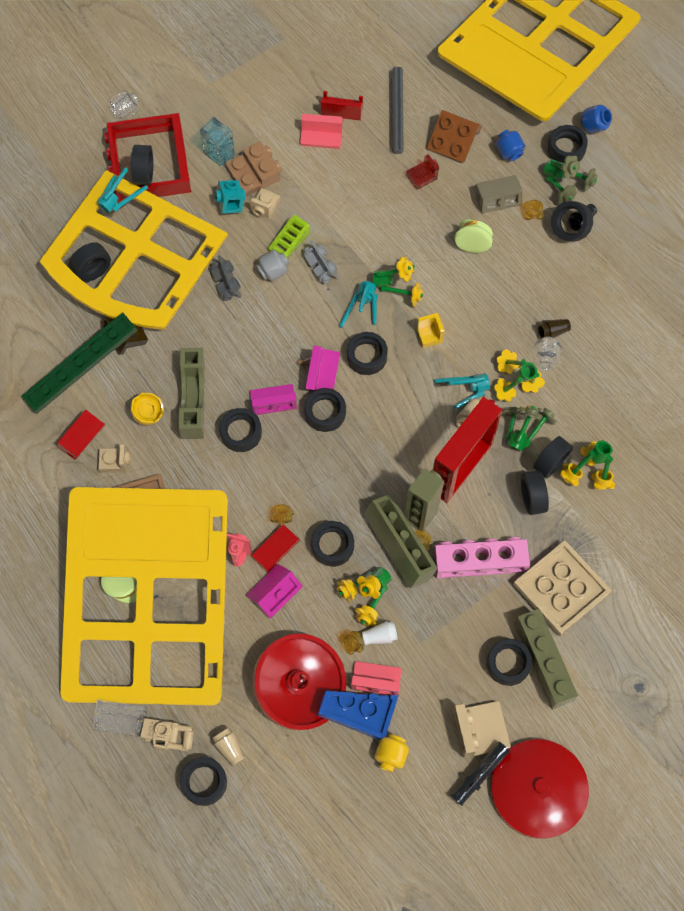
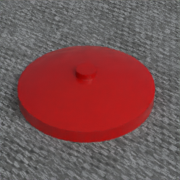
(293, 678)
(540, 789)

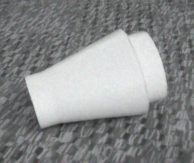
(380, 634)

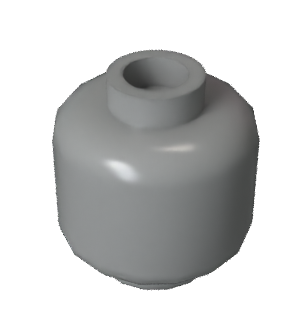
(273, 265)

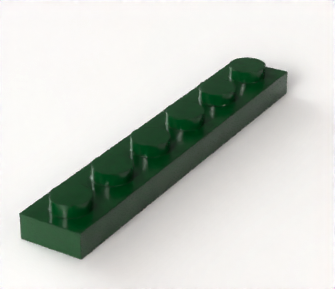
(79, 363)

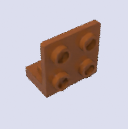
(453, 136)

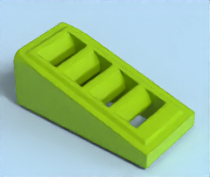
(297, 227)

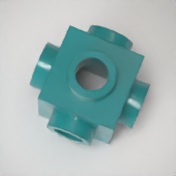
(230, 196)

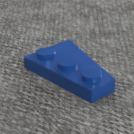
(359, 712)

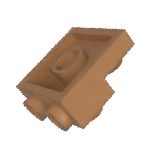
(254, 168)

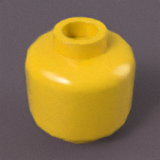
(391, 753)

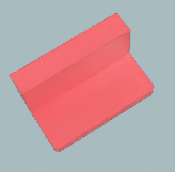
(321, 131)
(376, 678)

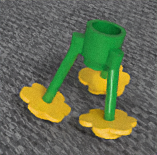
(404, 268)
(526, 374)

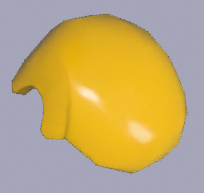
(147, 409)

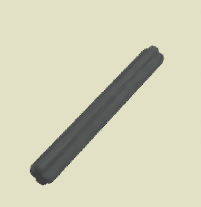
(397, 110)

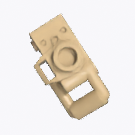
(167, 733)

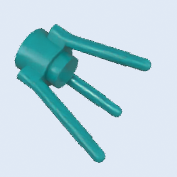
(108, 199)
(365, 295)
(477, 383)

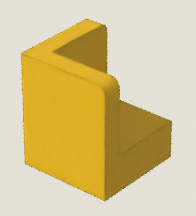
(430, 330)

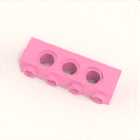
(472, 566)

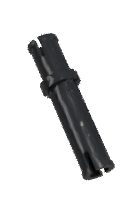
(460, 794)

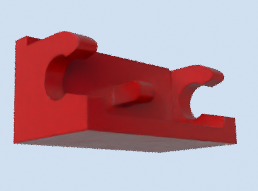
(341, 107)
(80, 434)

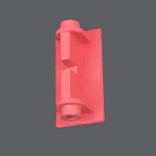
(238, 548)

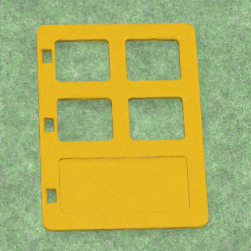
(518, 64)
(145, 538)

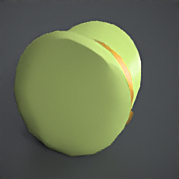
(474, 236)
(121, 588)

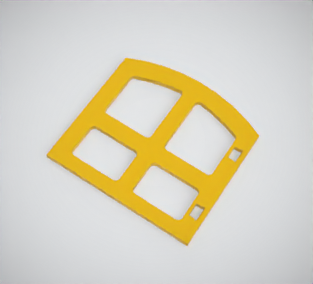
(136, 245)

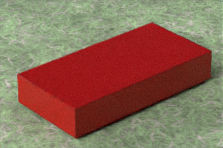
(275, 548)

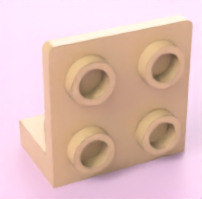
(480, 728)

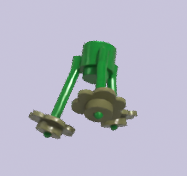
(558, 170)
(519, 438)

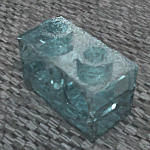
(217, 141)

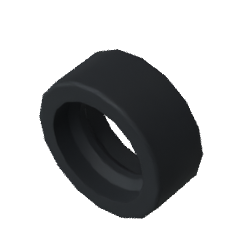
(571, 132)
(142, 164)
(557, 215)
(79, 262)
(367, 338)
(322, 394)
(240, 414)
(553, 456)
(534, 492)
(332, 526)
(516, 645)
(185, 778)

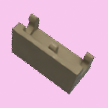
(499, 194)

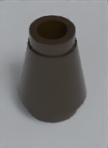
(553, 328)

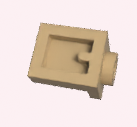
(264, 203)
(114, 459)

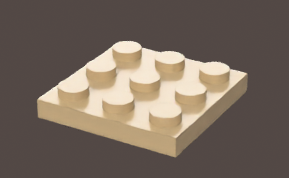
(562, 587)

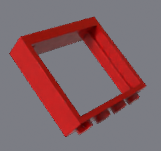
(147, 126)
(467, 446)

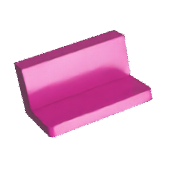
(322, 369)
(273, 399)
(274, 590)

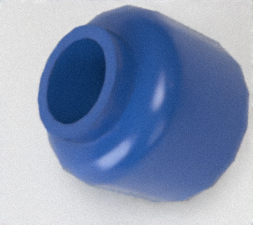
(596, 118)
(510, 145)

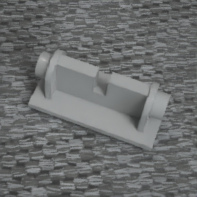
(316, 255)

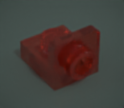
(423, 173)

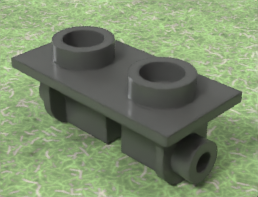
(223, 271)

